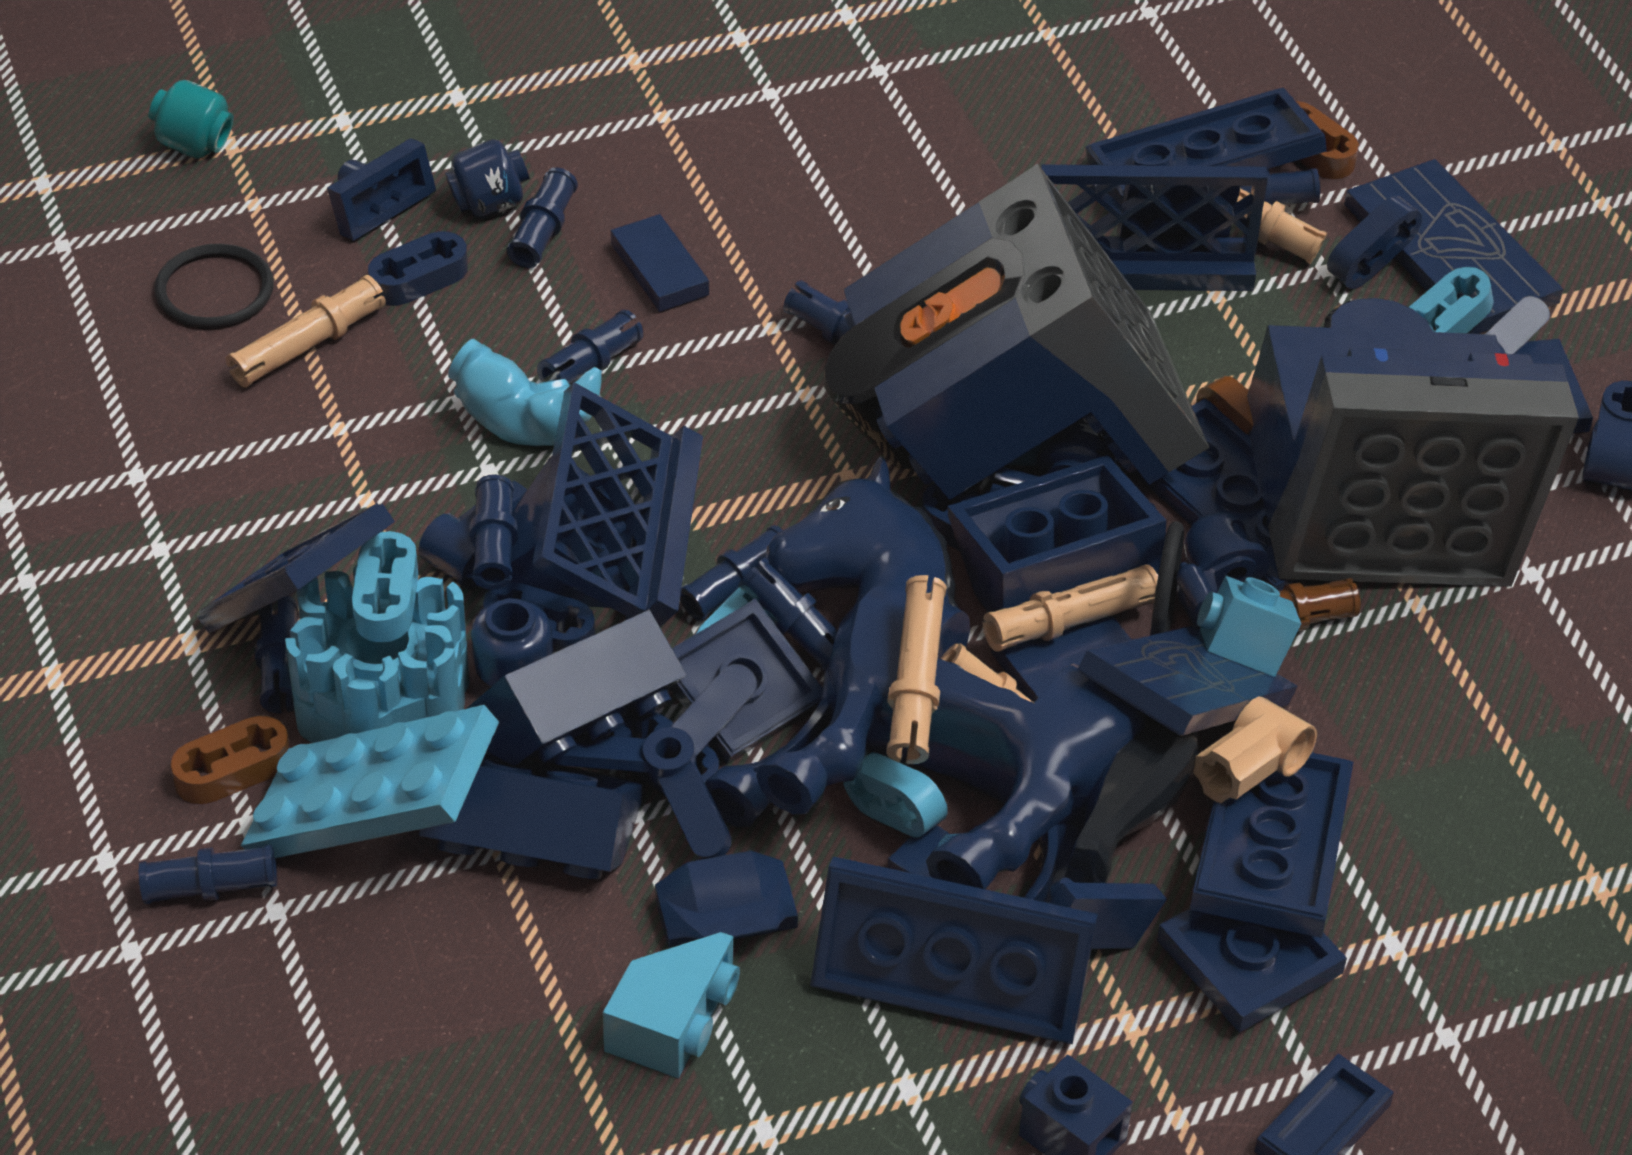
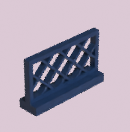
(1173, 263)
(658, 524)

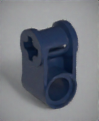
(1610, 444)

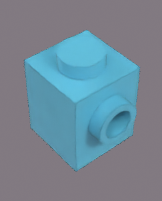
(1249, 624)

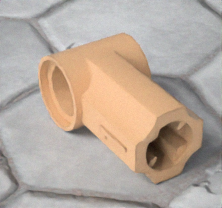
(1260, 743)

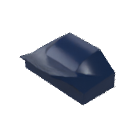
(726, 894)

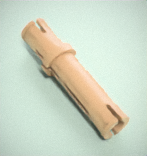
(324, 320)
(1050, 614)
(914, 691)

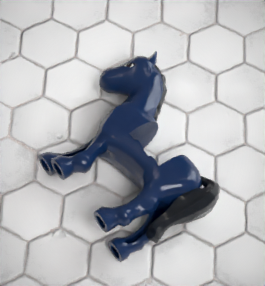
(1067, 768)

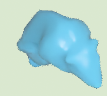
(505, 399)

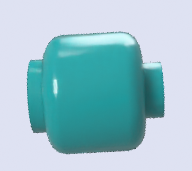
(191, 119)

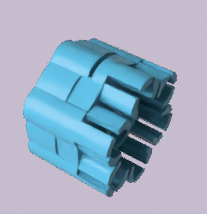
(365, 685)

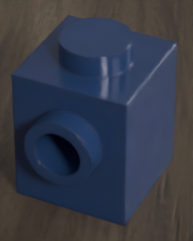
(1073, 1112)

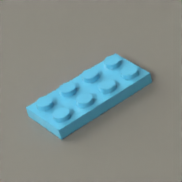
(372, 783)

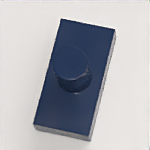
(381, 189)

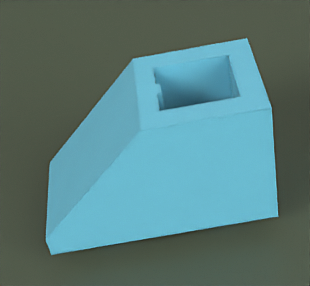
(667, 1003)

